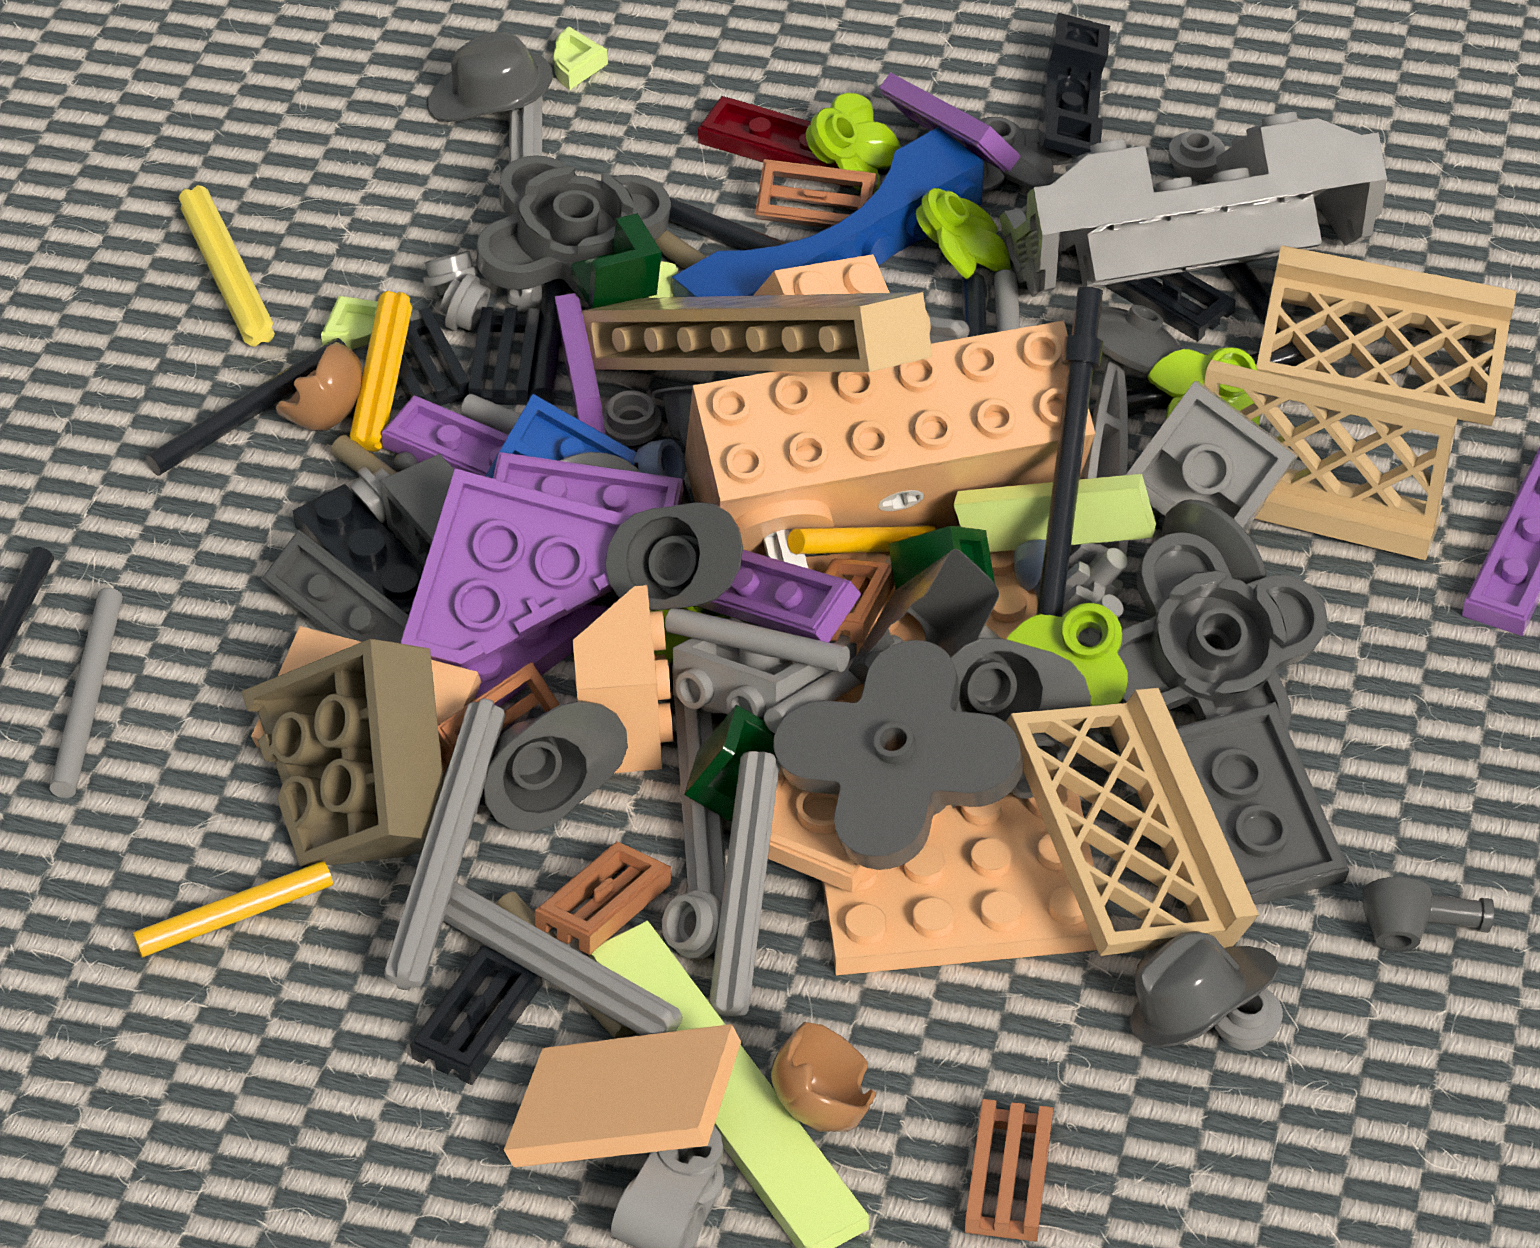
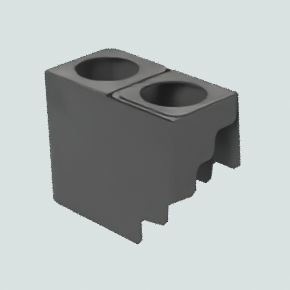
(946, 598)

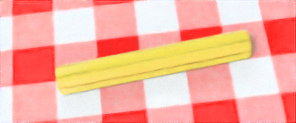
(226, 266)

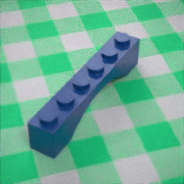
(878, 228)

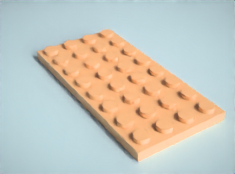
(987, 873)

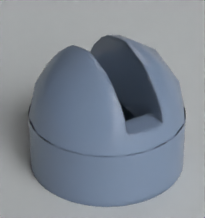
(661, 459)
(1028, 564)

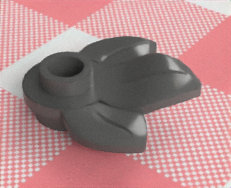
(1033, 166)

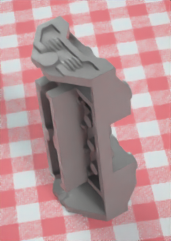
(1257, 203)

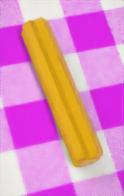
(381, 369)

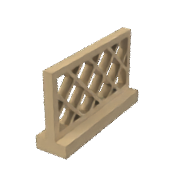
(1390, 300)
(1314, 497)
(1173, 816)

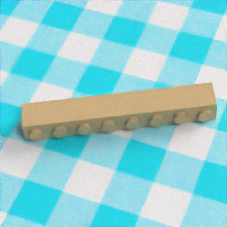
(761, 333)

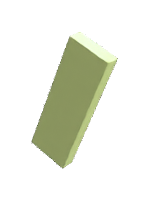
(1105, 512)

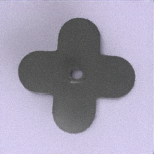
(561, 221)
(1198, 601)
(898, 754)

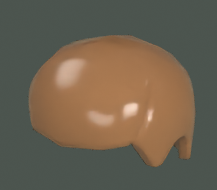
(327, 392)
(821, 1079)

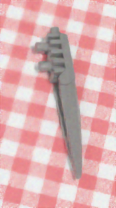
(1096, 566)

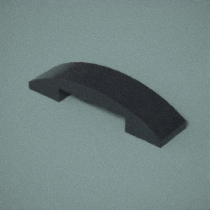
(1073, 85)

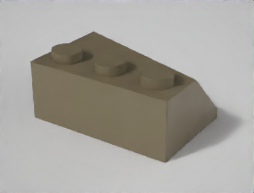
(354, 751)

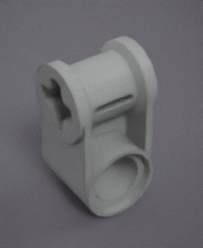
(671, 1197)

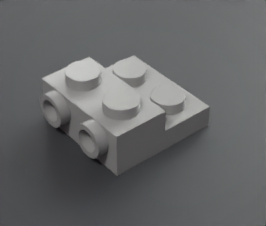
(1212, 456)
(725, 676)

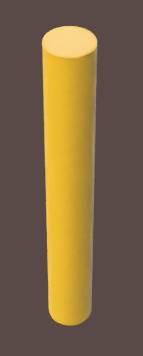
(850, 539)
(232, 909)

